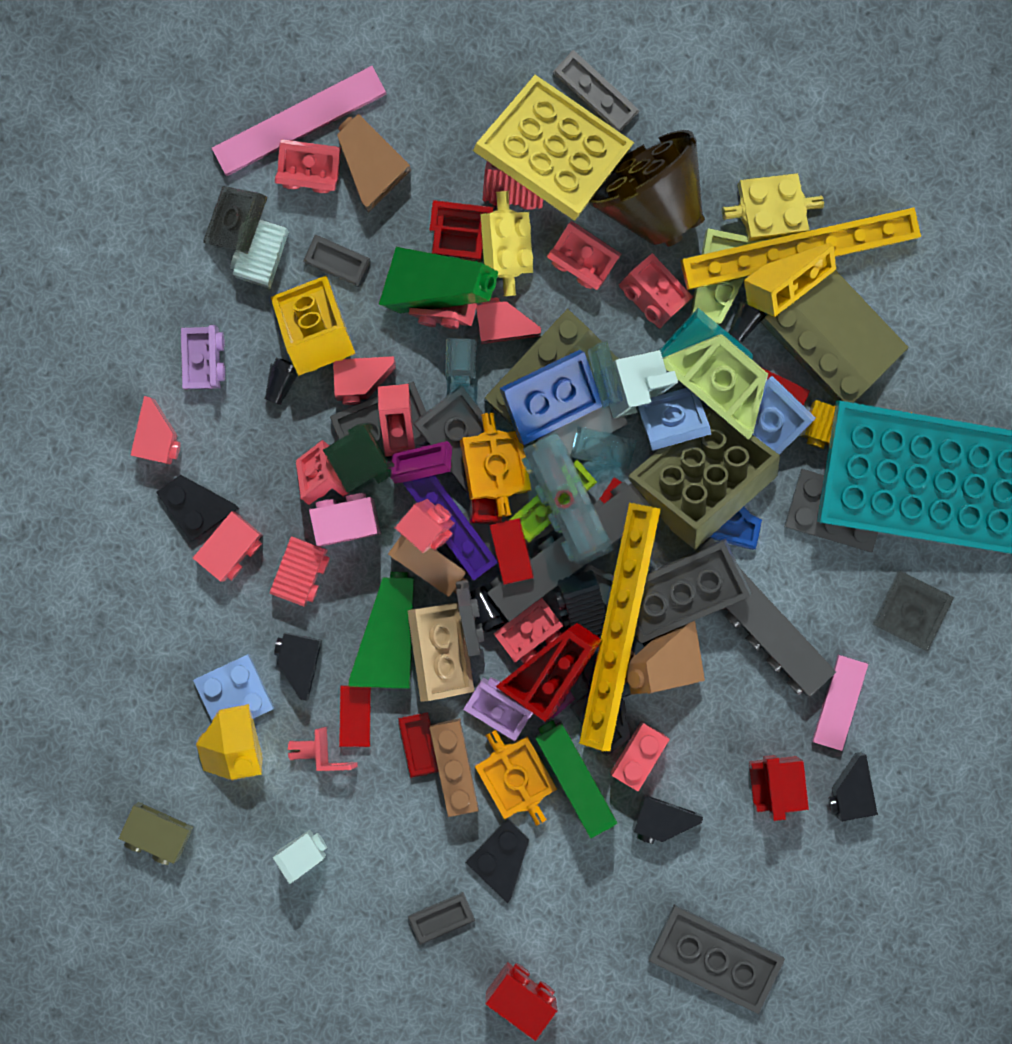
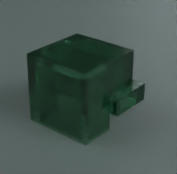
(358, 459)

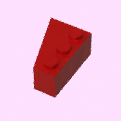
(552, 672)

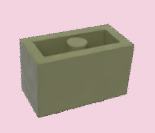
(155, 833)

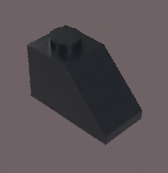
(298, 661)
(853, 791)
(662, 820)

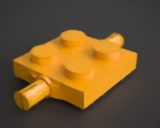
(494, 465)
(515, 777)

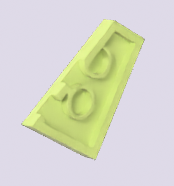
(718, 298)

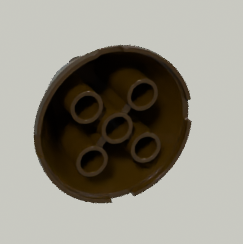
(656, 190)

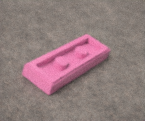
(840, 703)

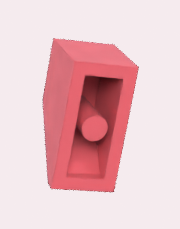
(503, 322)
(360, 377)
(396, 418)
(154, 435)

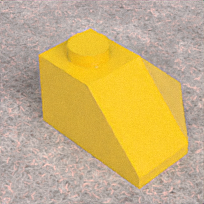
(231, 745)

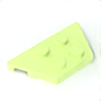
(722, 379)

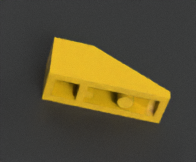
(787, 279)

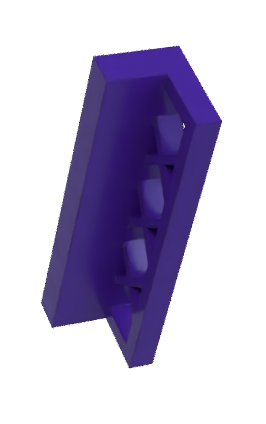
(464, 541)

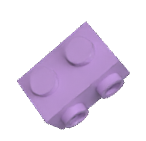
(202, 357)
(497, 709)

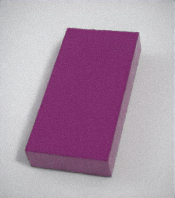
(421, 462)

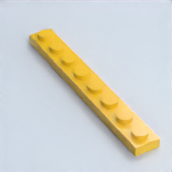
(845, 237)
(619, 626)

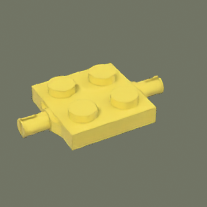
(772, 207)
(507, 242)

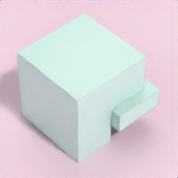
(640, 380)

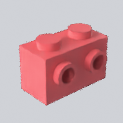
(426, 525)

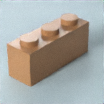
(454, 767)

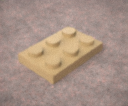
(440, 652)

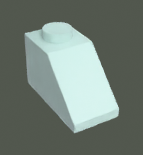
(300, 855)

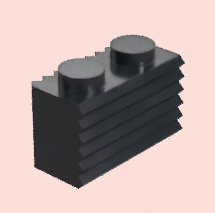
(582, 602)

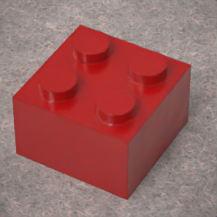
(522, 1000)

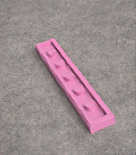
(299, 120)

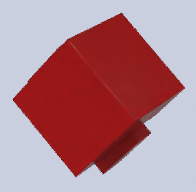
(458, 230)
(778, 785)

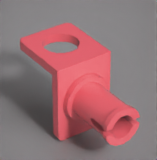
(317, 750)

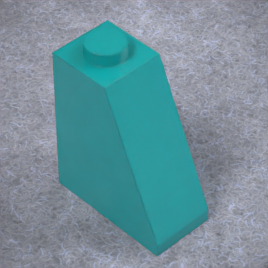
(695, 330)

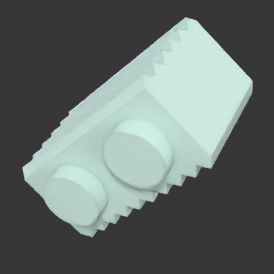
(263, 257)

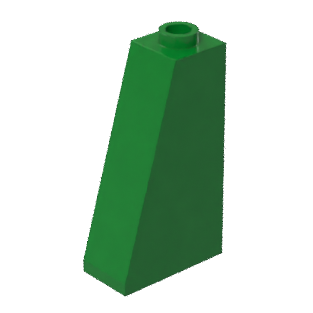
(435, 281)
(386, 646)
(575, 778)

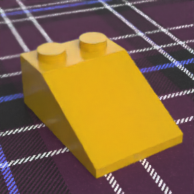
(312, 325)

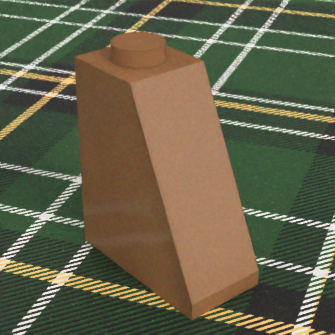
(371, 161)
(429, 565)
(667, 662)

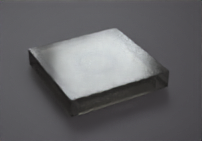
(235, 219)
(913, 610)

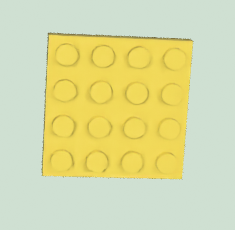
(553, 147)

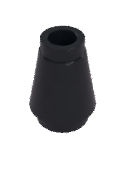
(745, 320)
(280, 380)
(490, 614)

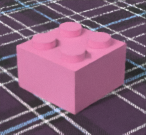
(344, 521)

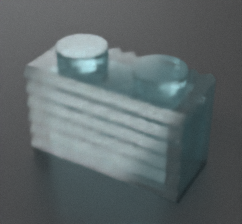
(461, 361)

